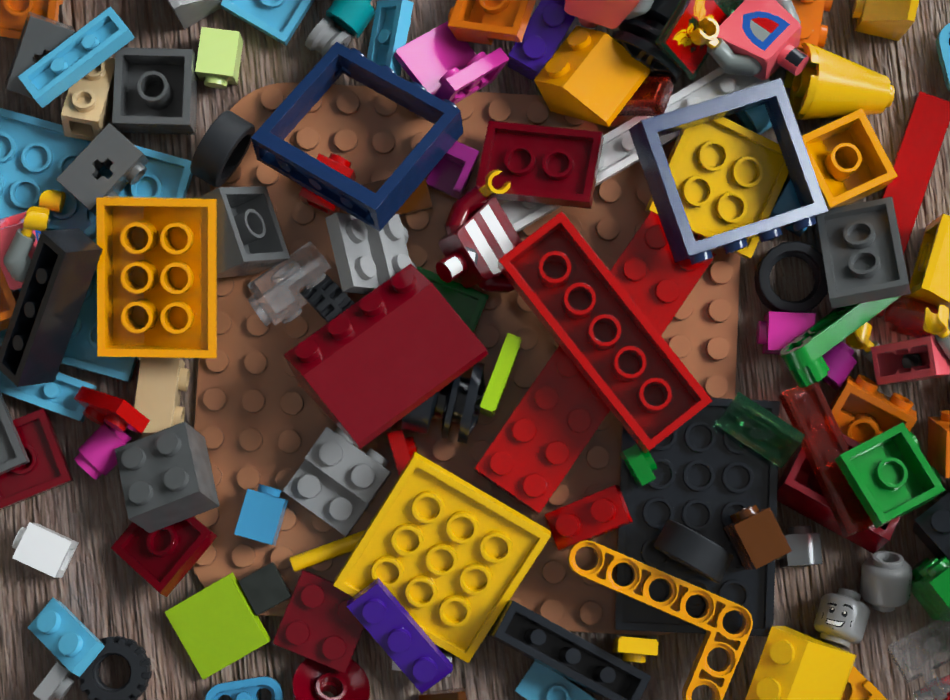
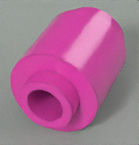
(98, 452)

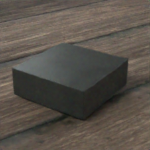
(265, 588)

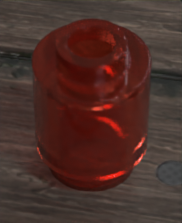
(907, 316)

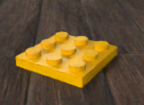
(725, 178)

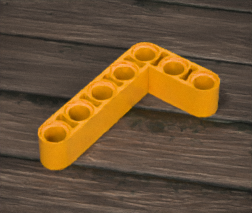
(675, 605)

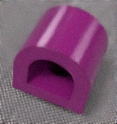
(840, 364)

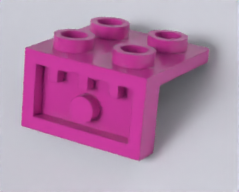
(449, 66)

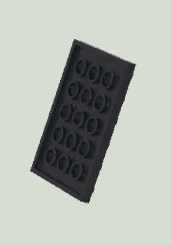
(698, 483)

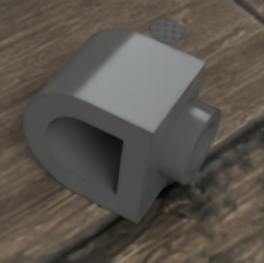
(804, 547)

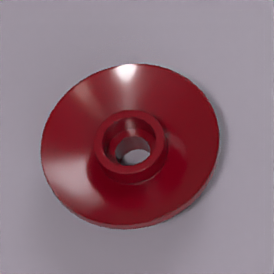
(315, 678)

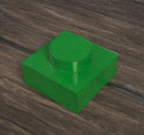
(639, 464)

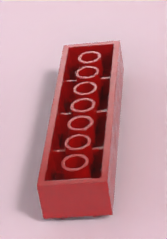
(561, 405)

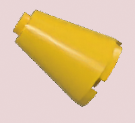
(836, 87)

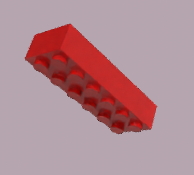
(603, 332)

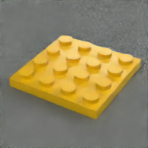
(445, 554)

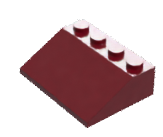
(385, 355)

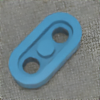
(246, 689)

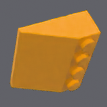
(156, 277)

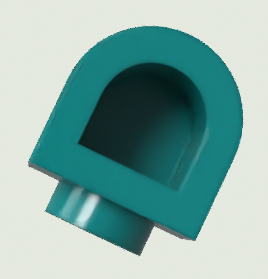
(351, 15)

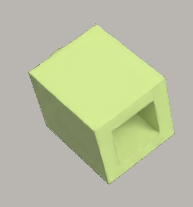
(219, 57)

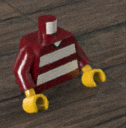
(477, 238)

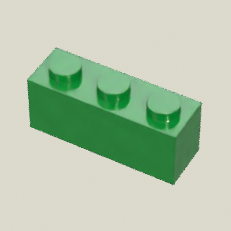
(932, 587)

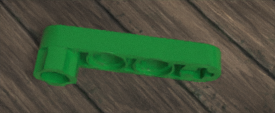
(805, 352)

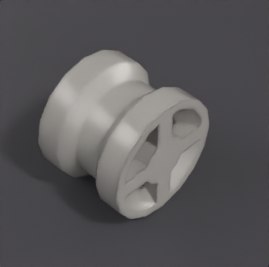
(325, 36)

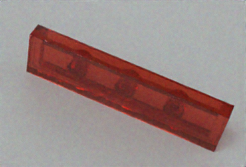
(822, 445)

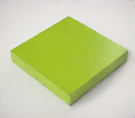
(500, 375)
(217, 626)

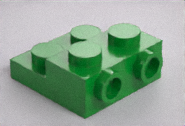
(890, 475)

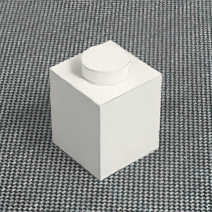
(44, 549)

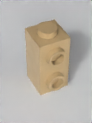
(89, 103)
(160, 392)

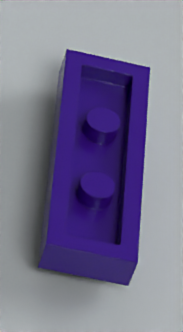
(400, 636)

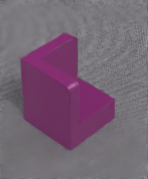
(454, 170)

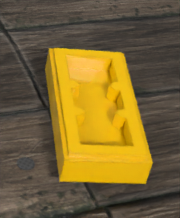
(634, 648)

